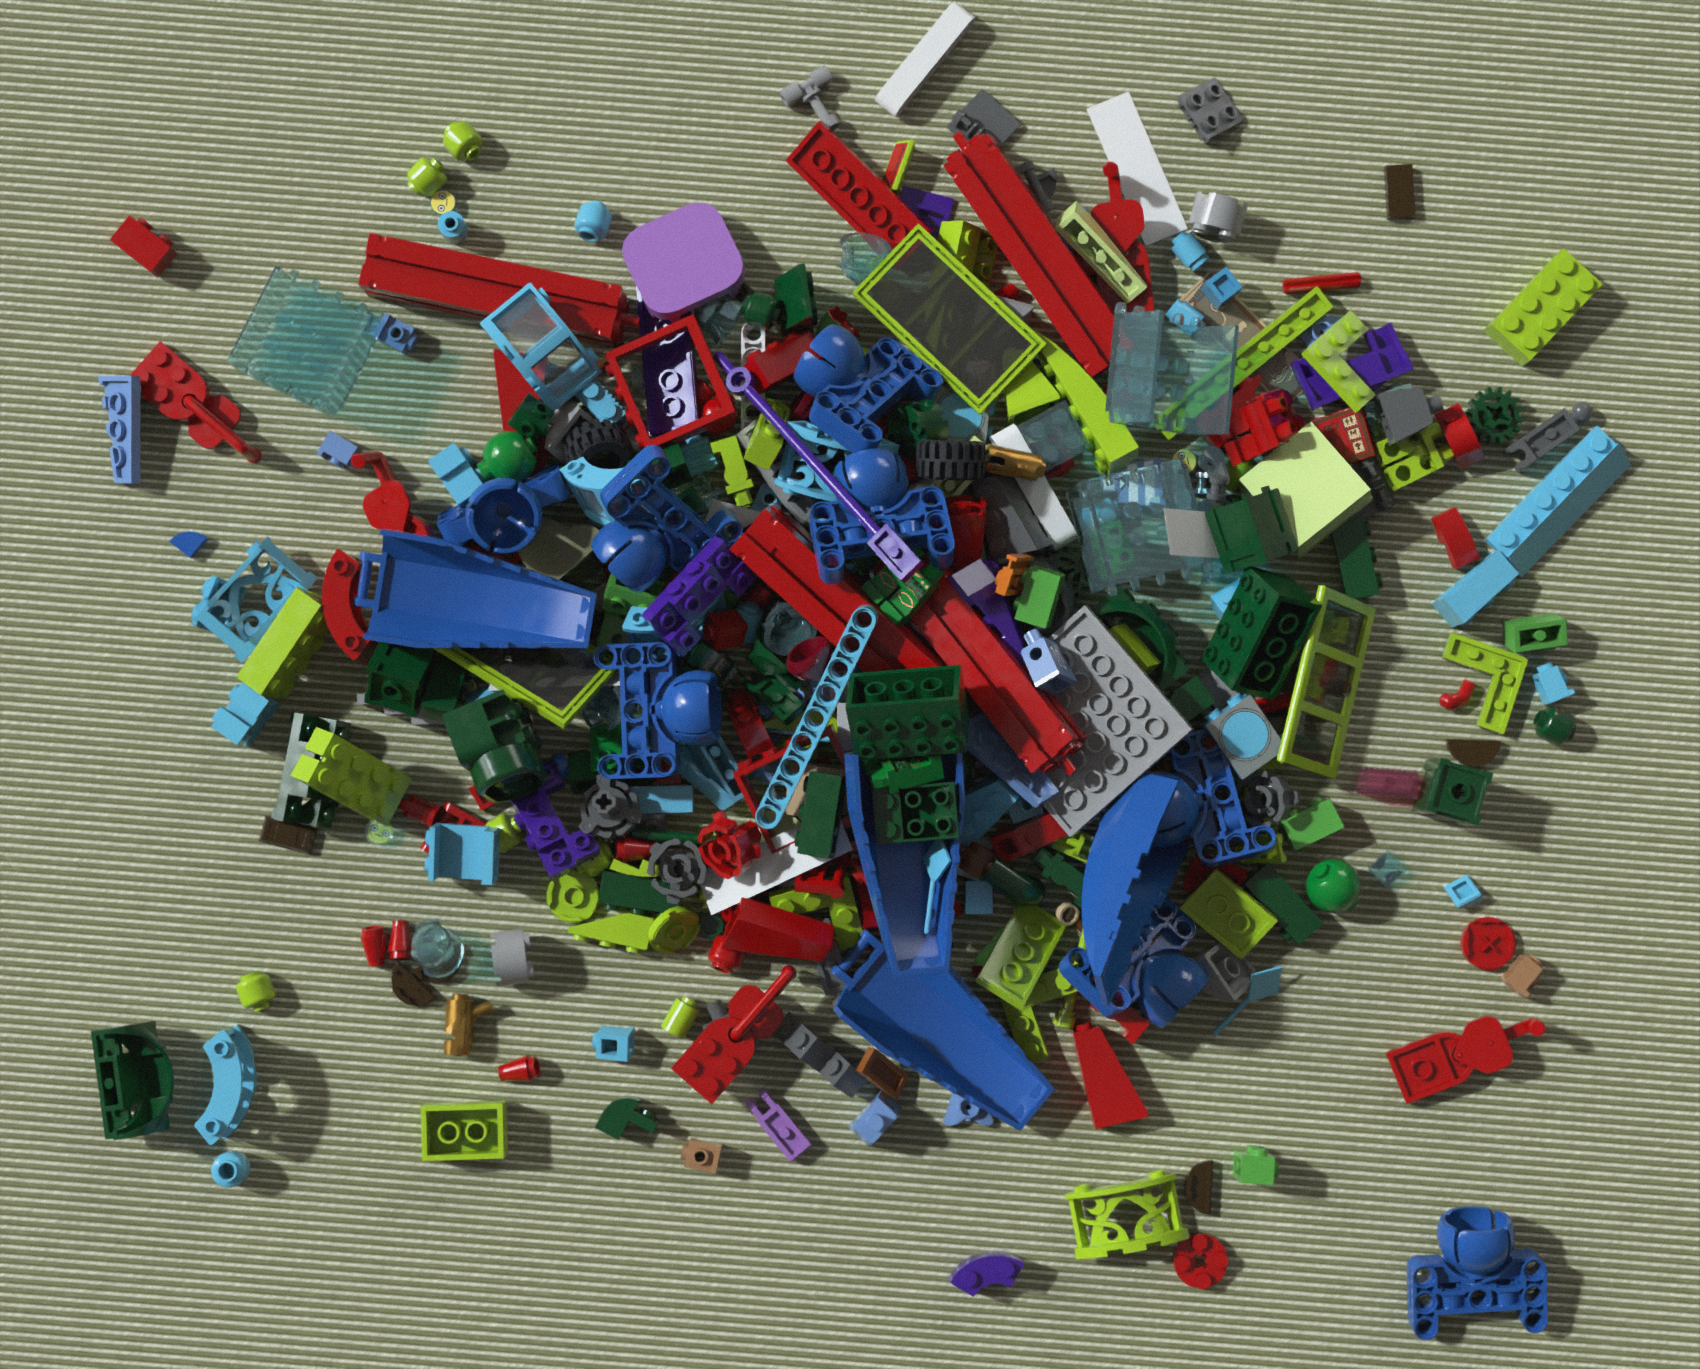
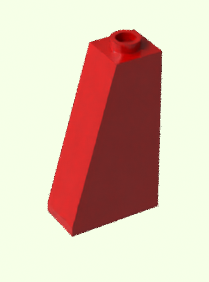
(511, 387)
(777, 932)
(1106, 1084)

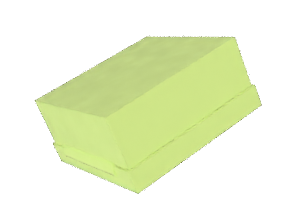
(1314, 485)

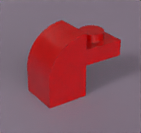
(1460, 436)

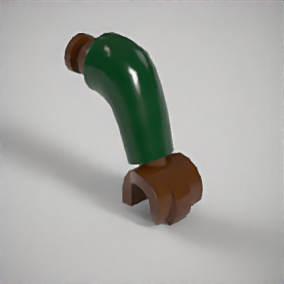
(1005, 879)

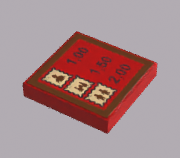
(1348, 434)

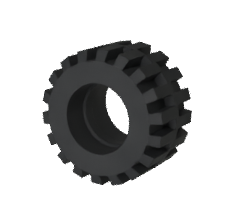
(598, 438)
(950, 460)

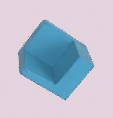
(1221, 288)

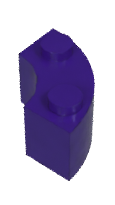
(986, 1269)

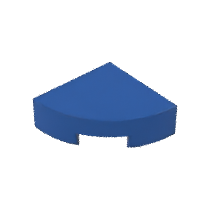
(189, 542)

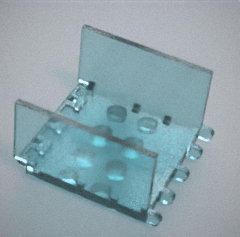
(305, 342)
(1170, 373)
(1125, 525)

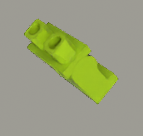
(1420, 456)
(735, 474)

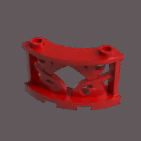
(342, 617)

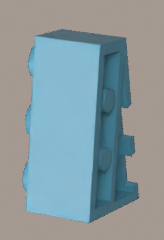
(1476, 589)
(711, 772)
(984, 806)

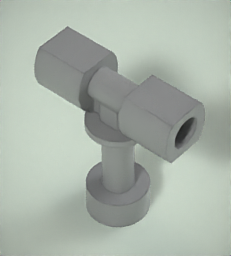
(808, 92)

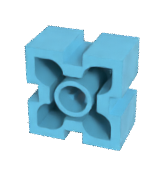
(457, 472)
(244, 715)

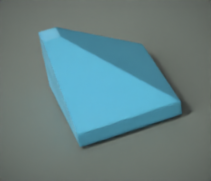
(1463, 892)

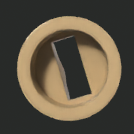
(1067, 913)

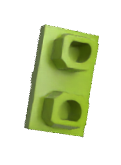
(1076, 846)
(1275, 856)

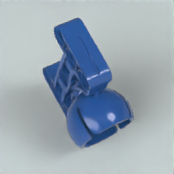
(861, 385)
(880, 487)
(505, 511)
(645, 540)
(675, 711)
(1193, 817)
(1157, 976)
(1476, 1261)

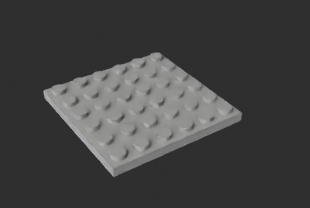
(1120, 713)

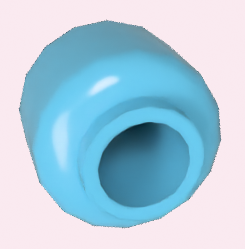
(593, 221)
(230, 1169)

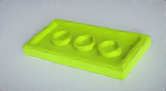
(1021, 954)

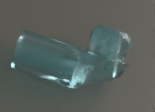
(1372, 418)

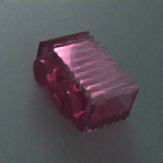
(1387, 782)

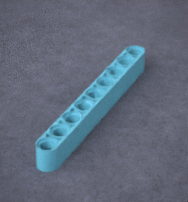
(807, 726)

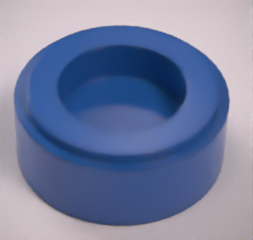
(561, 764)

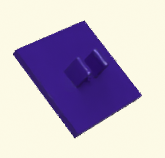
(928, 206)

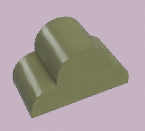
(562, 551)

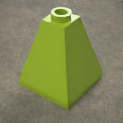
(1028, 396)

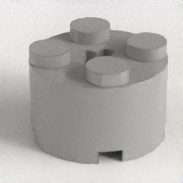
(1217, 215)
(511, 958)

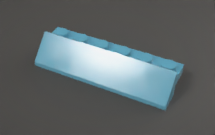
(1559, 500)

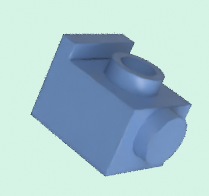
(386, 329)
(338, 450)

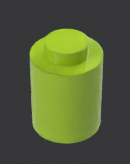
(681, 1017)

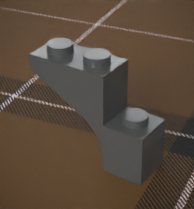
(819, 1055)

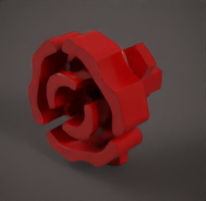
(732, 845)

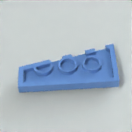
(124, 426)
(995, 753)

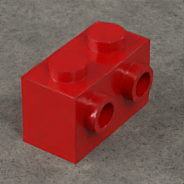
(143, 246)

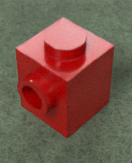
(724, 629)

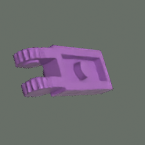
(780, 1127)

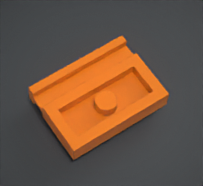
(1009, 577)

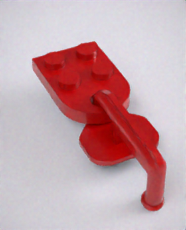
(1123, 224)
(170, 388)
(389, 503)
(716, 1059)
(1428, 1064)

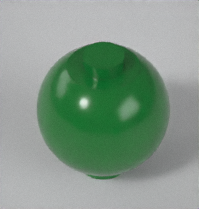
(508, 456)
(1333, 886)

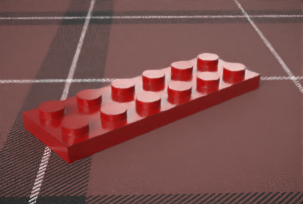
(852, 187)

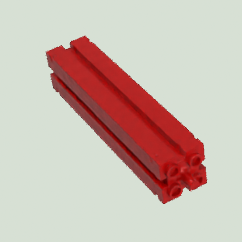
(1034, 248)
(480, 285)
(786, 560)
(998, 682)

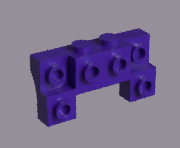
(1381, 364)
(694, 591)
(546, 832)

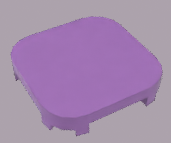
(683, 261)

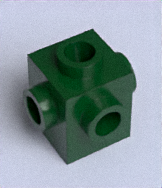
(531, 418)

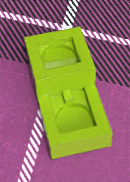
(619, 866)

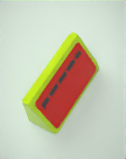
(899, 164)

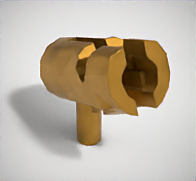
(1017, 463)
(459, 1022)

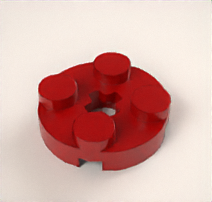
(1200, 1276)

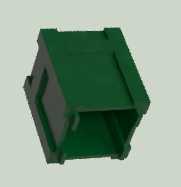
(1251, 530)
(399, 677)
(1436, 794)

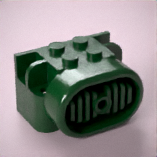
(497, 746)

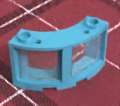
(544, 346)
(586, 485)

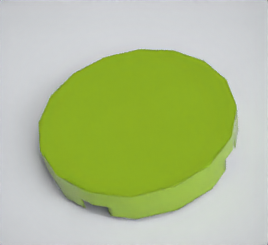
(573, 897)
(674, 929)

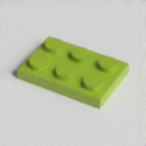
(1228, 913)

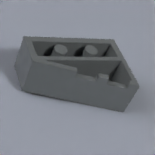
(1009, 521)

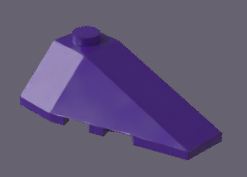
(978, 588)

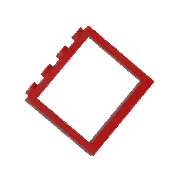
(623, 391)
(769, 756)

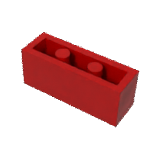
(779, 360)

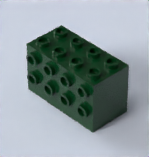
(1261, 633)
(908, 712)

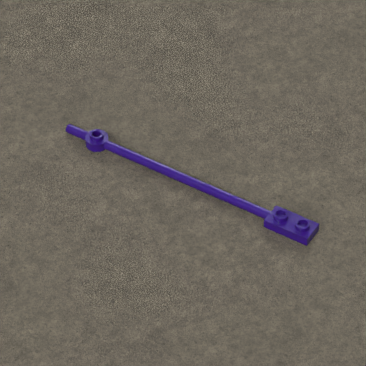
(885, 540)

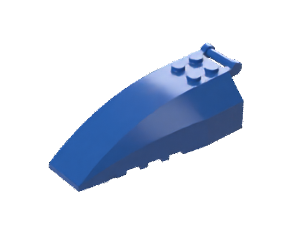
(462, 598)
(1127, 878)
(900, 880)
(941, 1033)

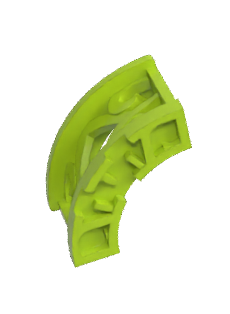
(1100, 1244)

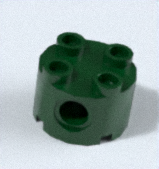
(915, 423)

